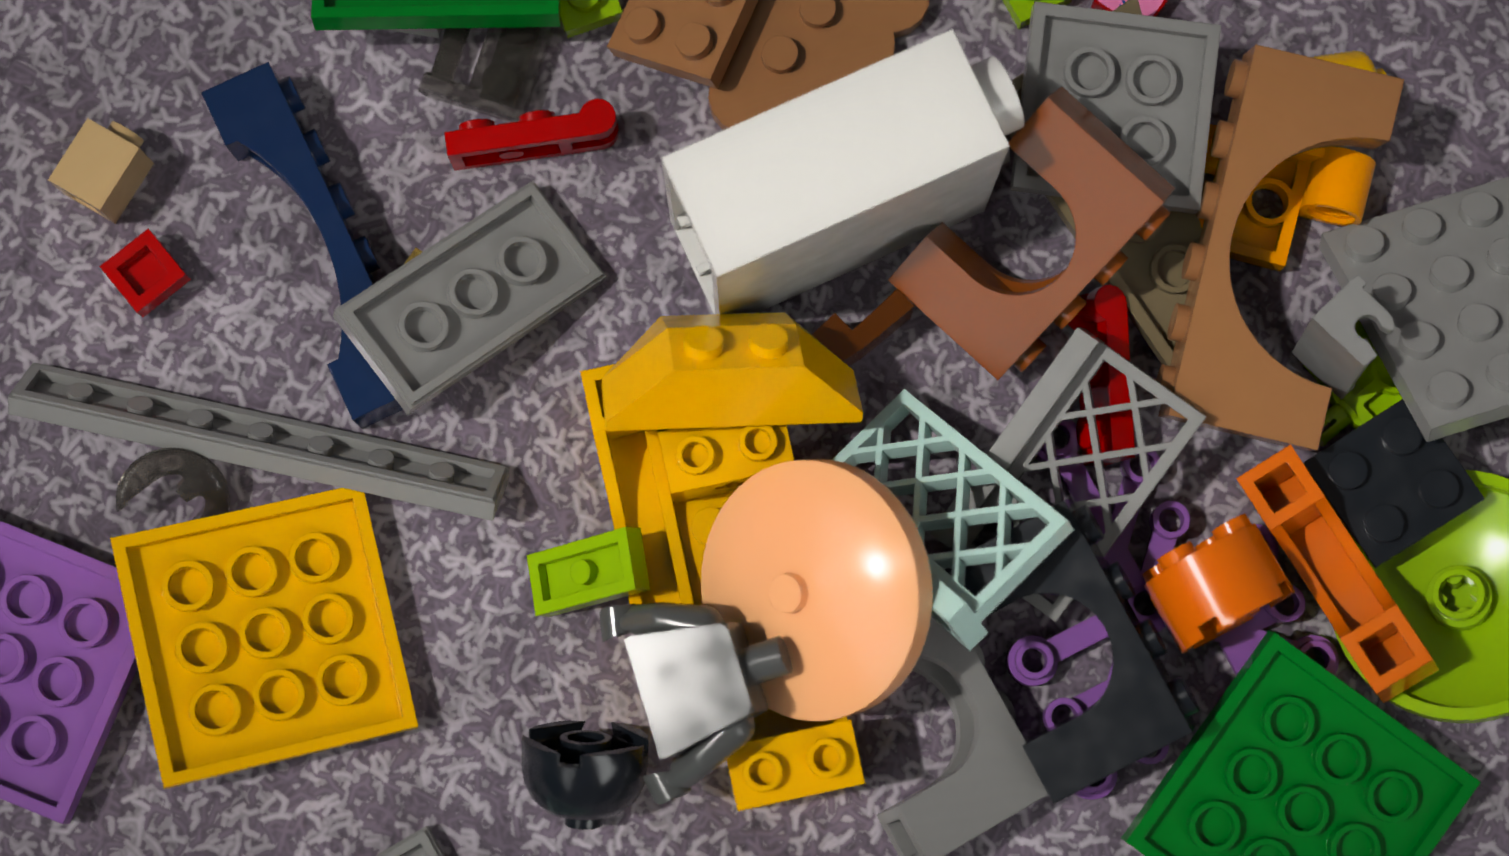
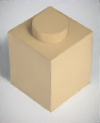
(102, 168)

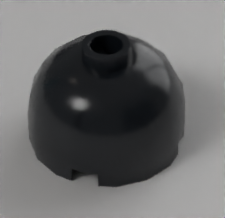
(584, 771)

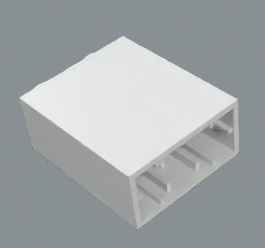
(841, 174)

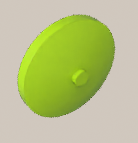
(1458, 605)

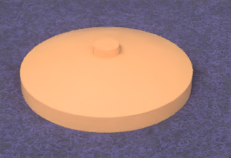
(832, 572)

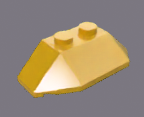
(728, 375)

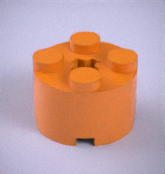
(1216, 584)

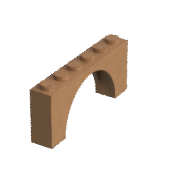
(1277, 111)

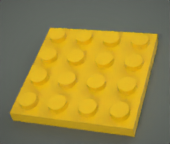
(263, 635)

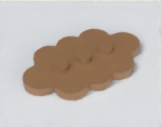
(806, 45)

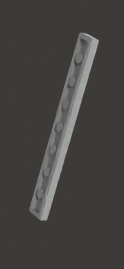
(260, 440)

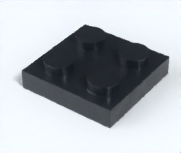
(1392, 483)

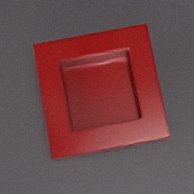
(145, 273)

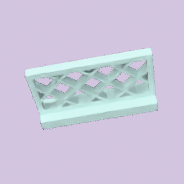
(952, 603)

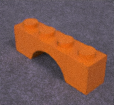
(1337, 574)

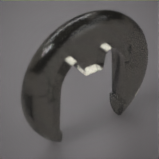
(199, 478)

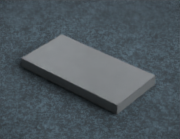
(469, 297)

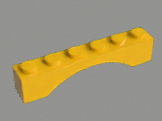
(640, 497)

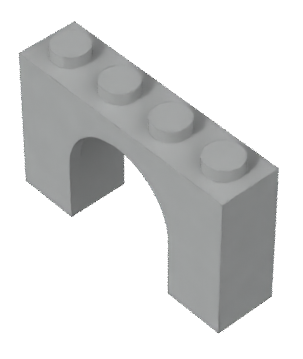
(988, 769)

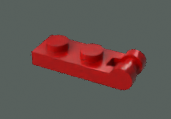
(533, 137)
(1107, 319)

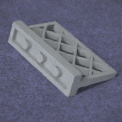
(1040, 417)

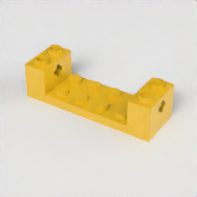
(785, 754)

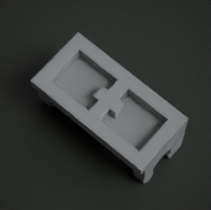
(1331, 343)

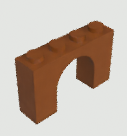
(1110, 200)

